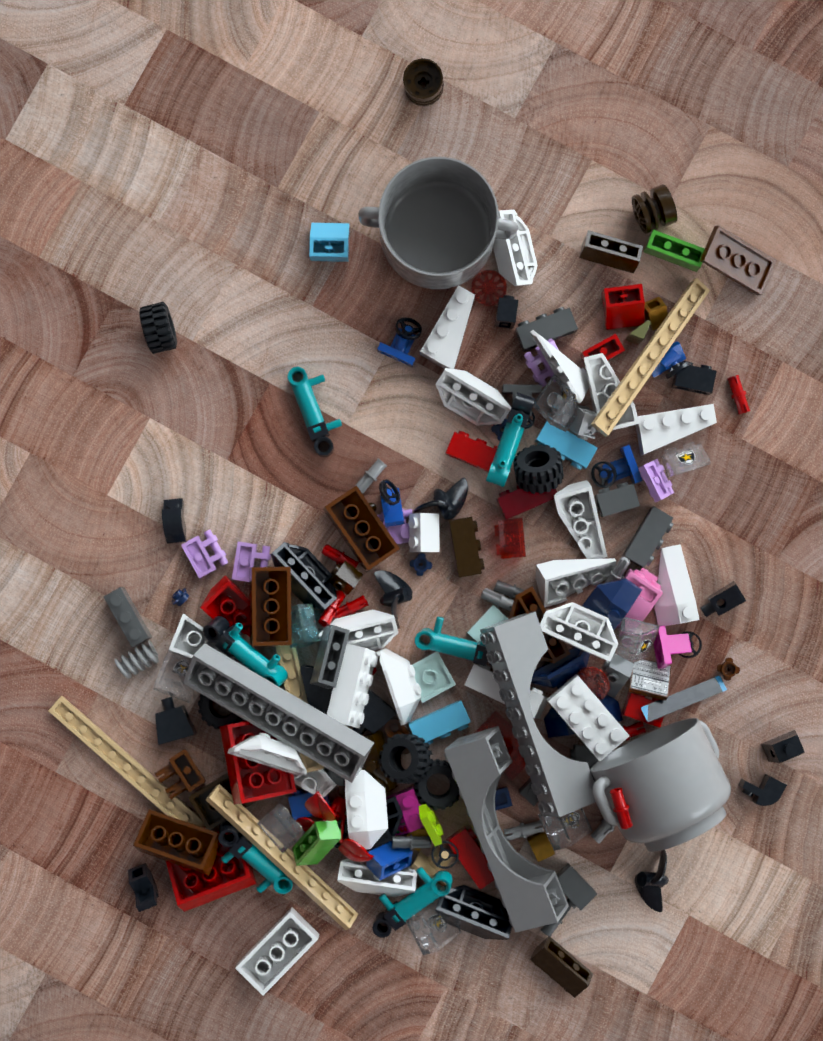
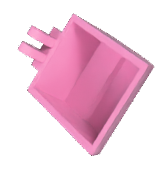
(649, 595)

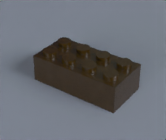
(206, 812)

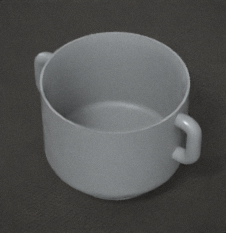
(438, 222)
(668, 782)

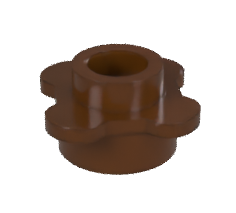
(723, 669)

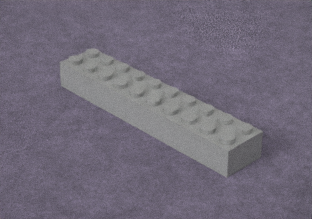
(278, 712)

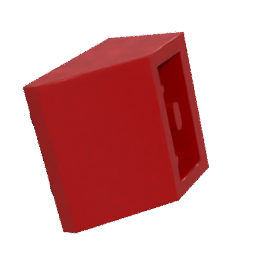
(623, 306)

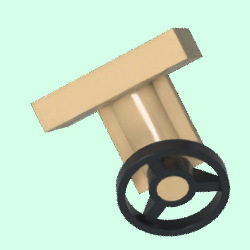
(436, 861)

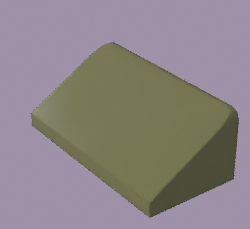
(639, 333)

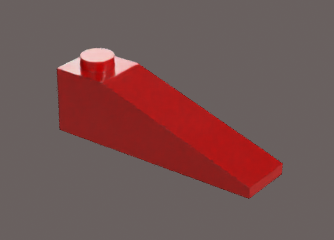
(229, 602)

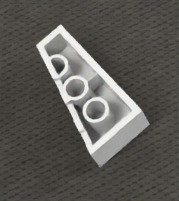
(447, 335)
(667, 427)
(190, 639)
(482, 680)

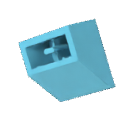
(329, 242)

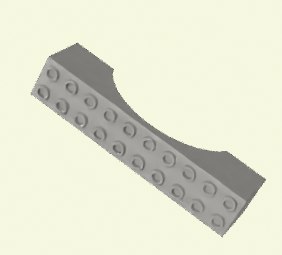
(514, 653)
(527, 890)

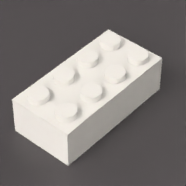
(352, 686)
(588, 717)
(277, 951)

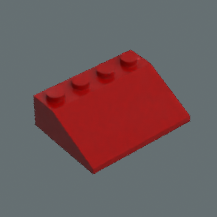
(247, 778)
(196, 889)

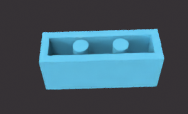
(570, 447)
(441, 722)

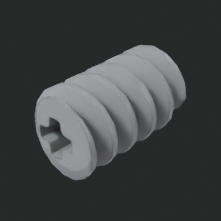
(138, 660)

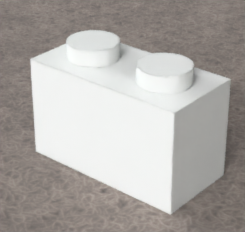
(424, 532)

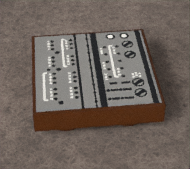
(649, 680)

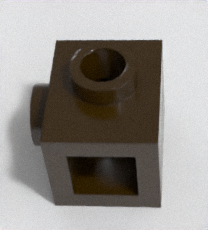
(345, 577)

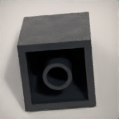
(316, 696)

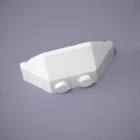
(516, 255)
(471, 398)
(368, 629)
(581, 629)
(401, 683)
(270, 753)
(365, 809)
(361, 879)

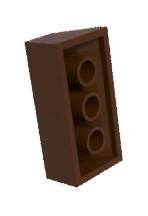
(361, 528)
(270, 606)
(177, 842)

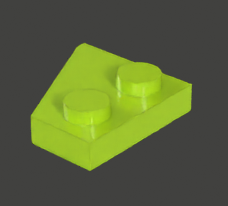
(431, 824)

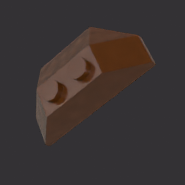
(529, 602)

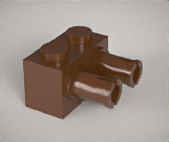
(185, 767)

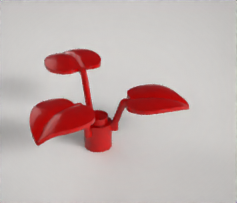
(320, 808)

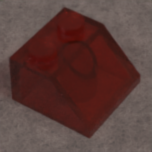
(510, 538)

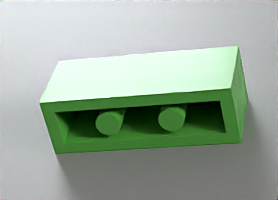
(674, 250)
(316, 842)

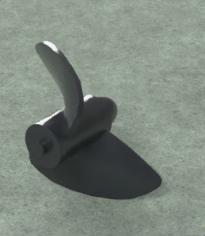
(448, 502)
(395, 590)
(650, 884)

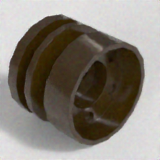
(423, 71)
(654, 209)

